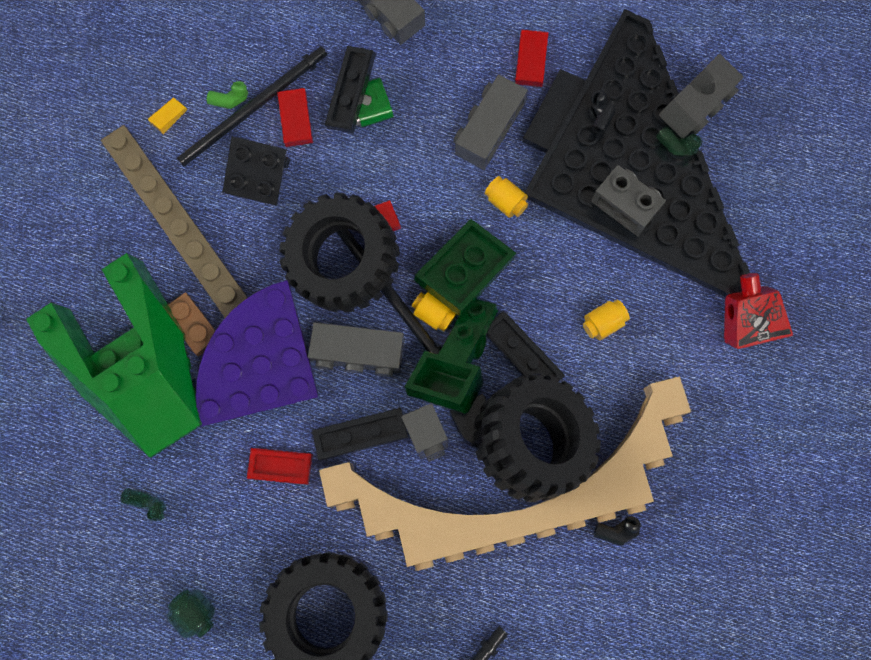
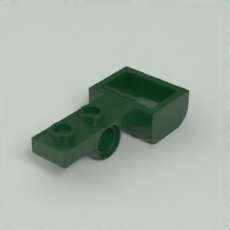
(450, 377)

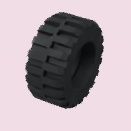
(314, 227)
(567, 422)
(323, 569)

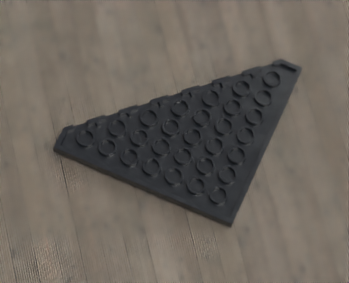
(690, 228)

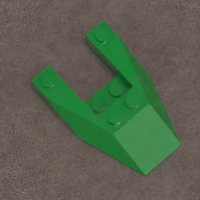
(138, 378)

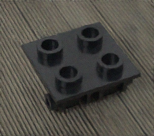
(255, 170)

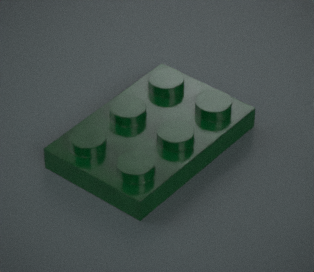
(464, 267)

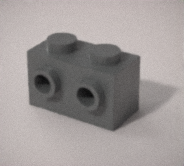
(628, 200)

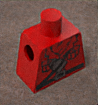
(754, 314)

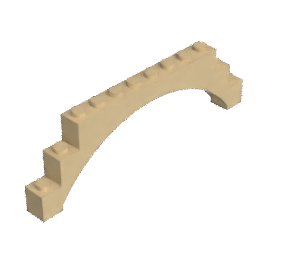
(612, 487)

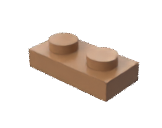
(193, 323)

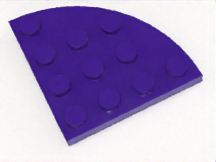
(255, 359)

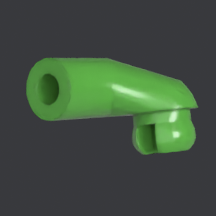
(231, 99)

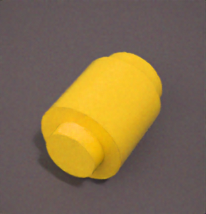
(506, 197)
(433, 311)
(605, 319)

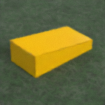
(167, 115)

